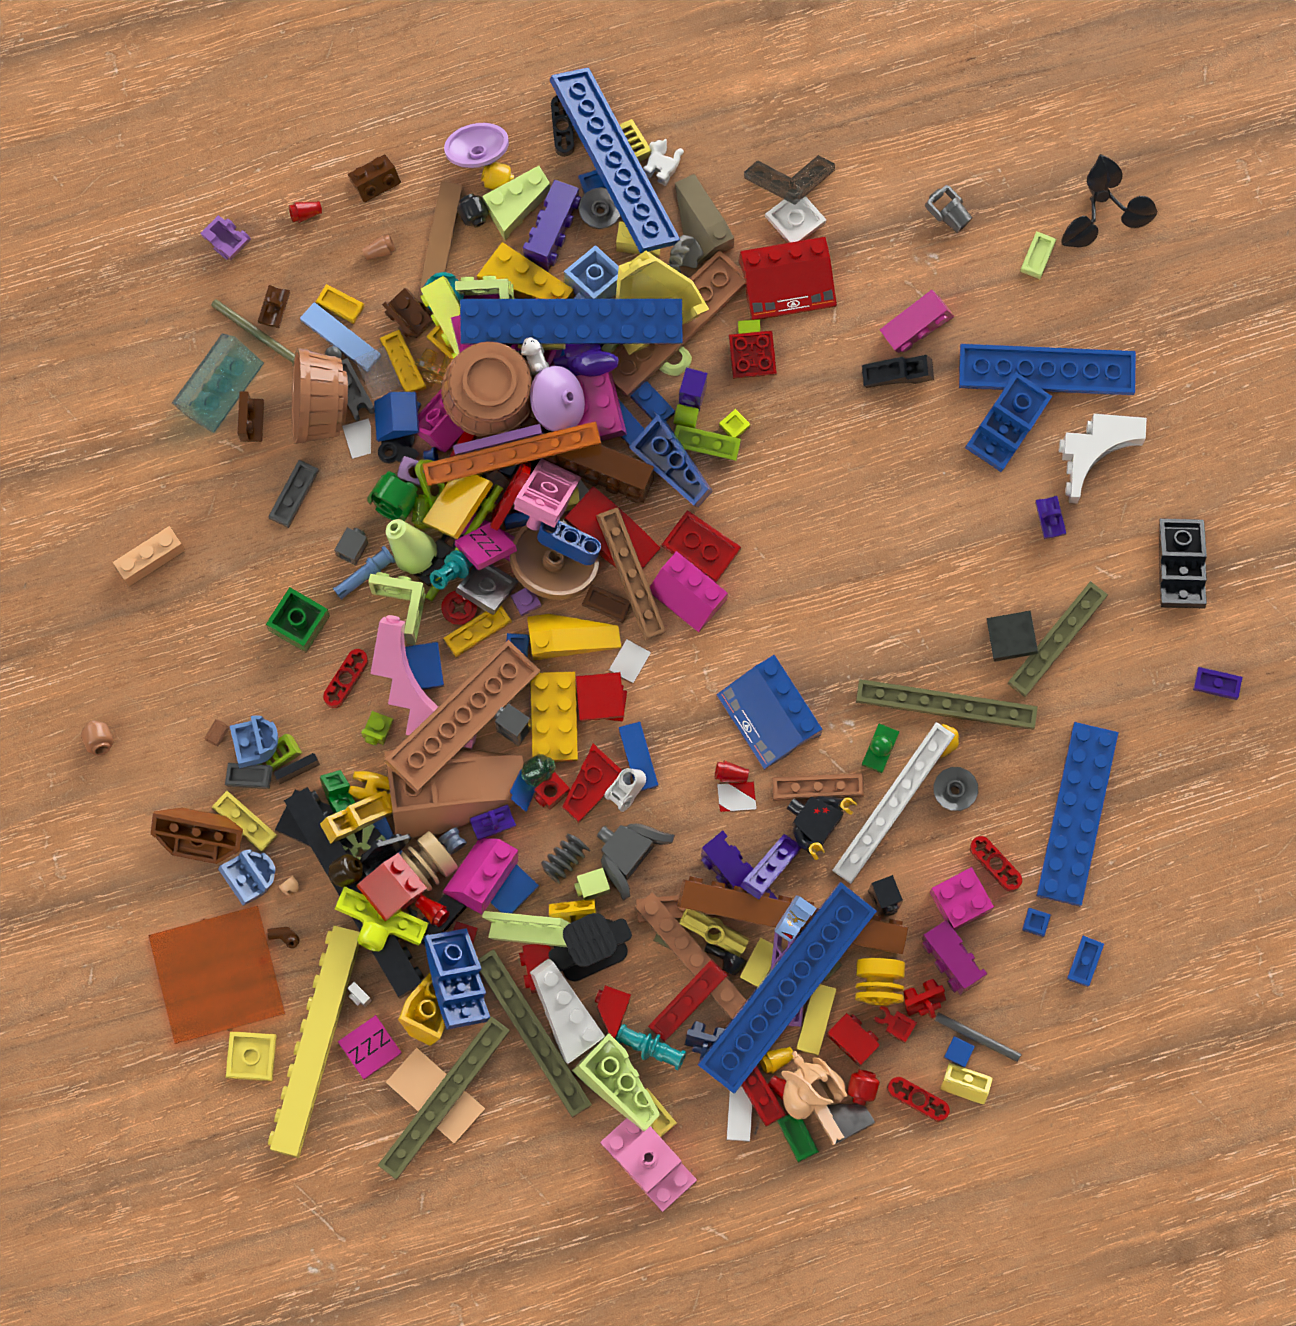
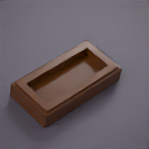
(606, 603)

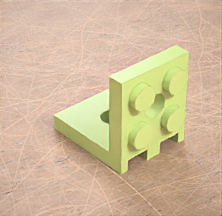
(487, 286)
(403, 589)

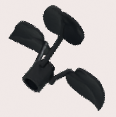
(1101, 177)

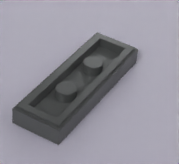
(293, 493)

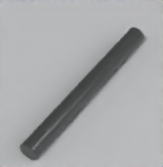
(978, 1037)

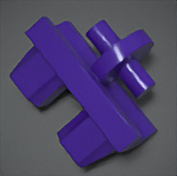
(1050, 517)
(492, 822)

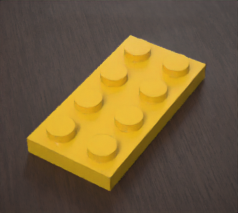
(554, 716)

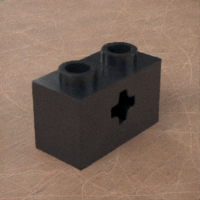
(885, 896)

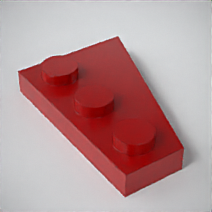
(592, 782)

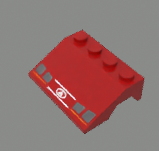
(788, 278)

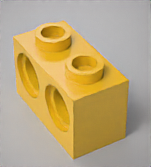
(572, 910)

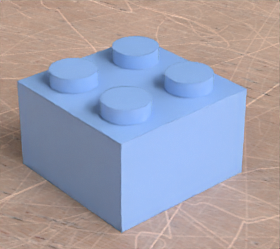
(593, 275)

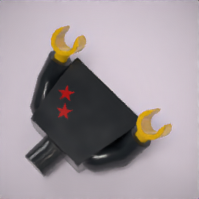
(817, 820)

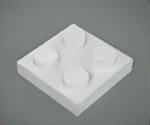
(795, 221)

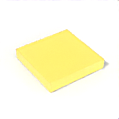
(251, 1056)

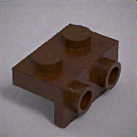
(374, 178)

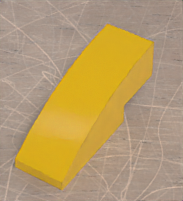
(357, 816)

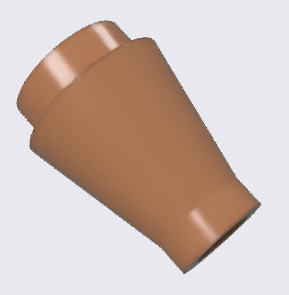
(380, 247)

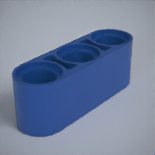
(574, 550)

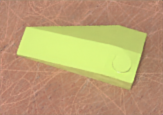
(615, 1080)

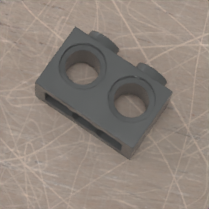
(512, 724)

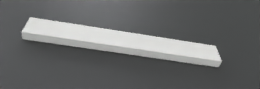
(893, 802)

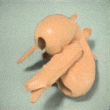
(812, 1090)

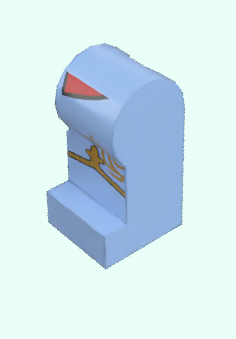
(794, 918)

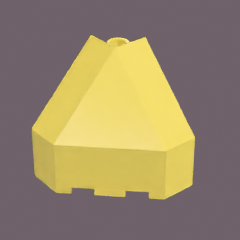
(653, 279)

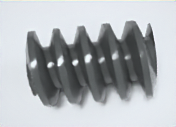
(564, 857)

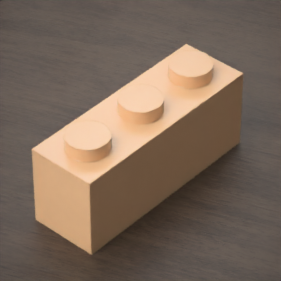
(148, 556)

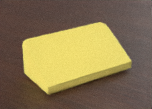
(966, 1083)

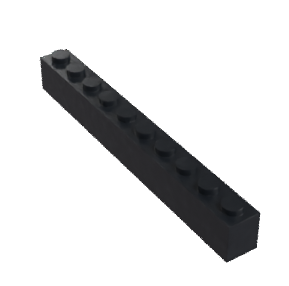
(392, 958)

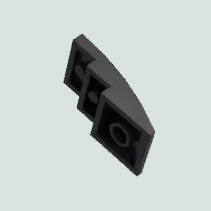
(1182, 563)

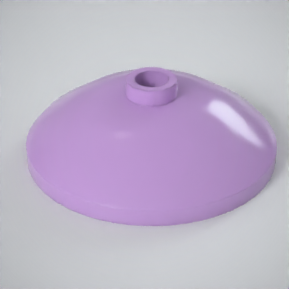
(476, 145)
(557, 398)

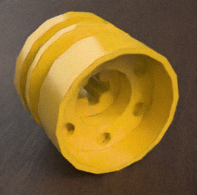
(880, 981)

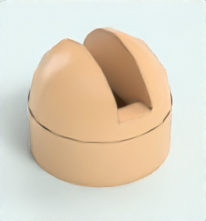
(290, 886)

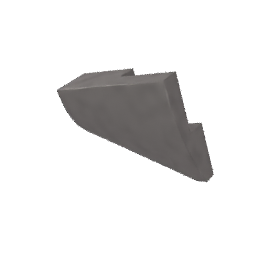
(850, 1118)

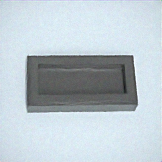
(248, 777)

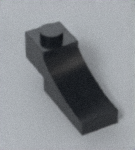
(898, 371)

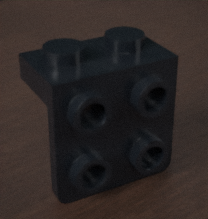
(382, 851)

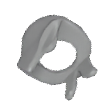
(686, 252)

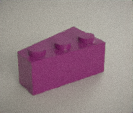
(952, 958)

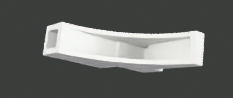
(1102, 437)

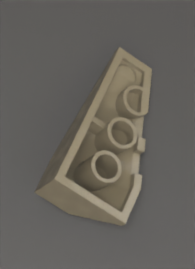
(702, 219)

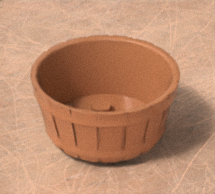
(488, 389)
(318, 396)

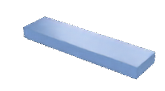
(335, 332)

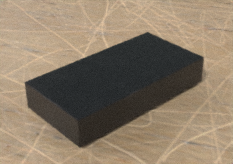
(296, 768)

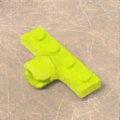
(374, 928)

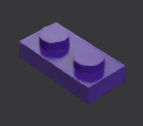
(1217, 683)

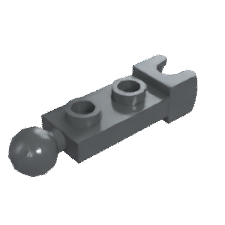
(356, 394)

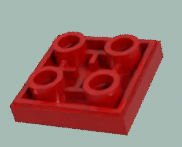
(752, 354)
(600, 696)

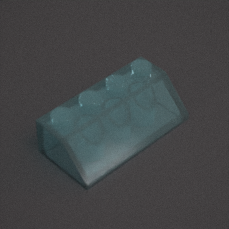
(217, 382)

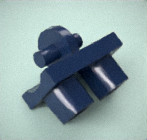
(699, 1040)

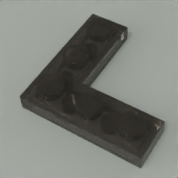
(790, 188)

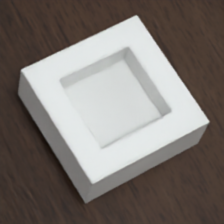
(358, 995)

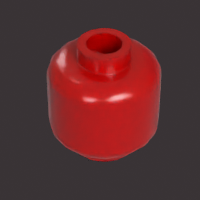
(863, 1086)

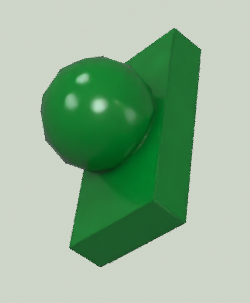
(880, 748)

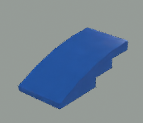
(1008, 422)
(456, 978)

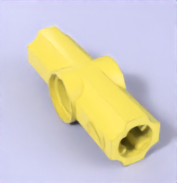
(726, 938)

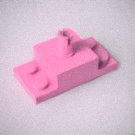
(546, 494)
(649, 1163)

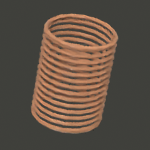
(214, 730)

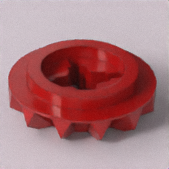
(457, 618)

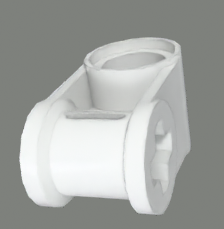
(622, 790)

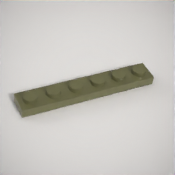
(1057, 639)

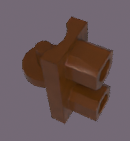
(274, 306)

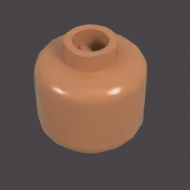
(97, 738)

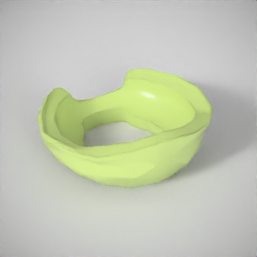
(680, 368)

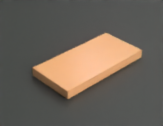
(417, 1081)

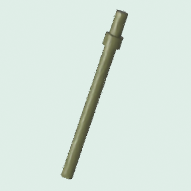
(253, 330)

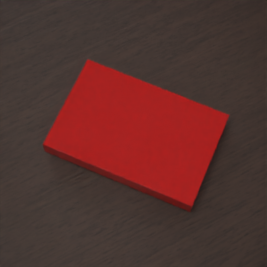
(510, 495)
(701, 545)

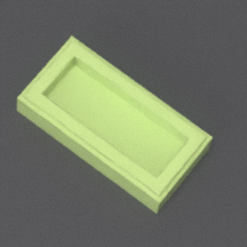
(1038, 255)

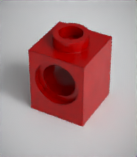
(556, 783)

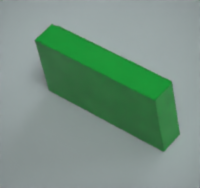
(798, 1137)

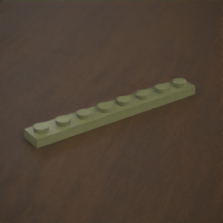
(946, 704)
(533, 1034)
(443, 1098)

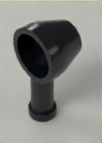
(731, 962)

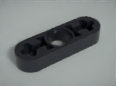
(561, 133)

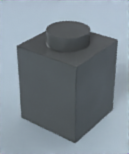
(351, 545)

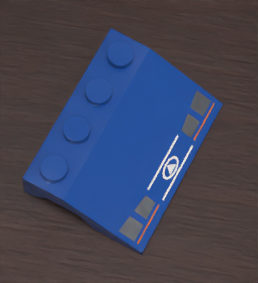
(769, 712)

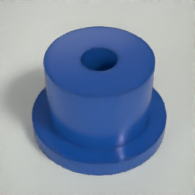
(431, 454)

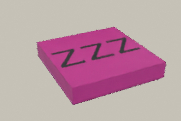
(485, 546)
(369, 1047)

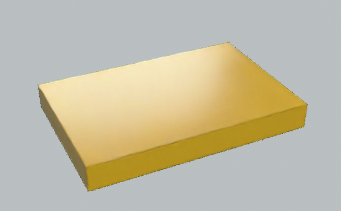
(457, 505)

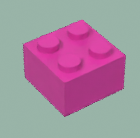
(961, 899)

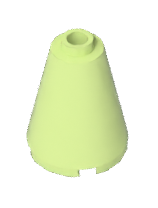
(410, 546)

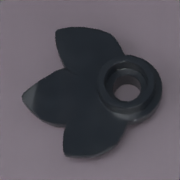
(400, 447)

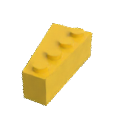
(527, 277)

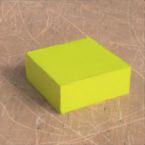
(734, 424)

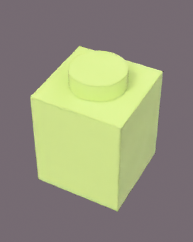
(592, 884)

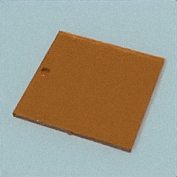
(216, 974)

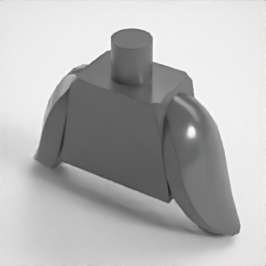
(626, 851)

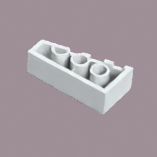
(568, 1018)

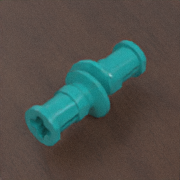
(455, 566)
(650, 1047)

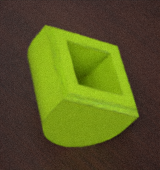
(686, 416)

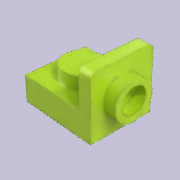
(377, 728)

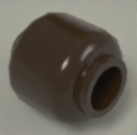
(345, 871)

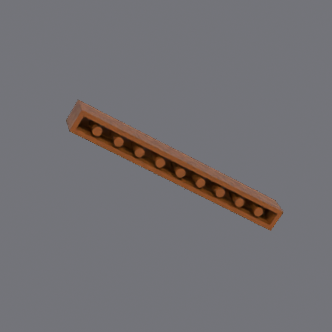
(768, 911)

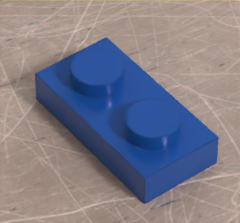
(652, 402)
(1085, 961)

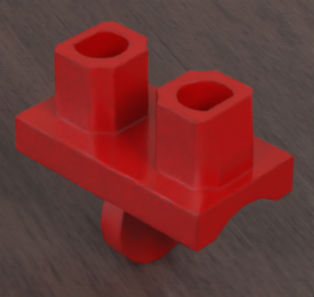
(925, 1002)

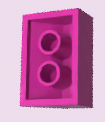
(437, 426)
(688, 592)
(482, 873)

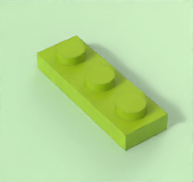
(708, 442)

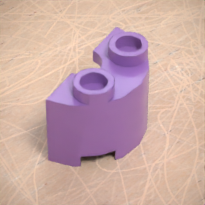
(224, 238)

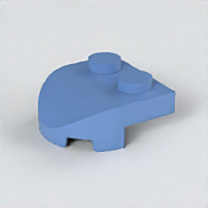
(254, 741)
(249, 875)

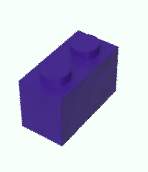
(693, 388)

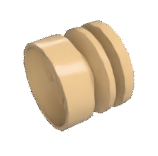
(430, 860)

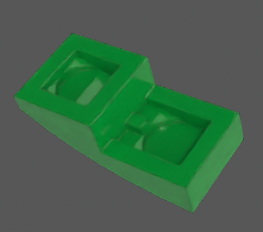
(336, 791)

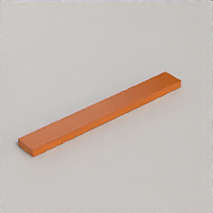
(512, 453)

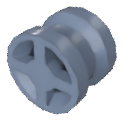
(452, 841)

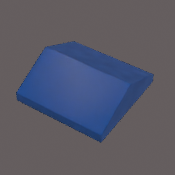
(396, 415)

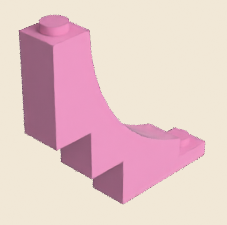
(392, 662)

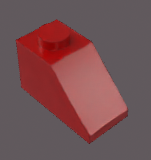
(612, 1008)

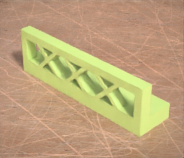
(526, 928)

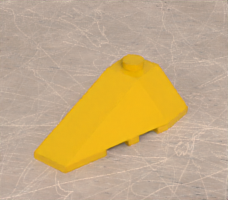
(565, 636)

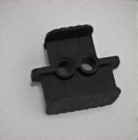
(591, 946)

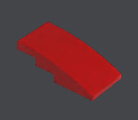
(584, 519)

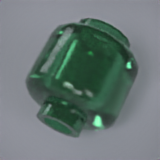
(538, 770)

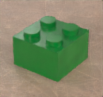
(298, 619)

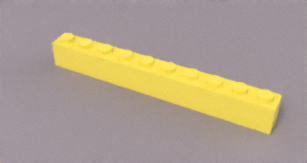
(315, 1042)

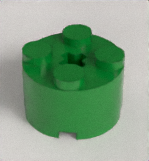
(393, 497)

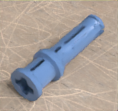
(372, 566)

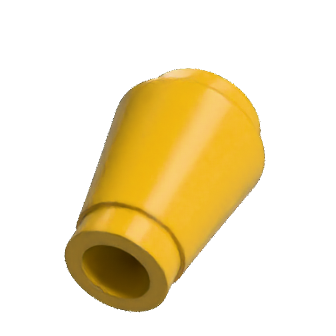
(776, 1059)

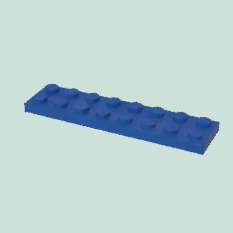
(1048, 368)
(1077, 814)

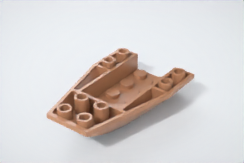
(461, 790)

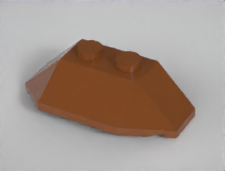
(196, 834)

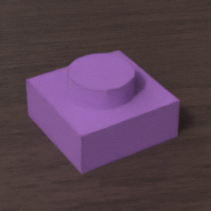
(525, 601)

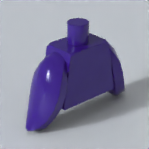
(587, 359)

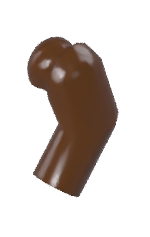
(286, 934)

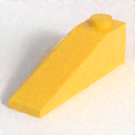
(422, 1014)

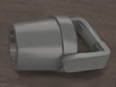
(954, 213)

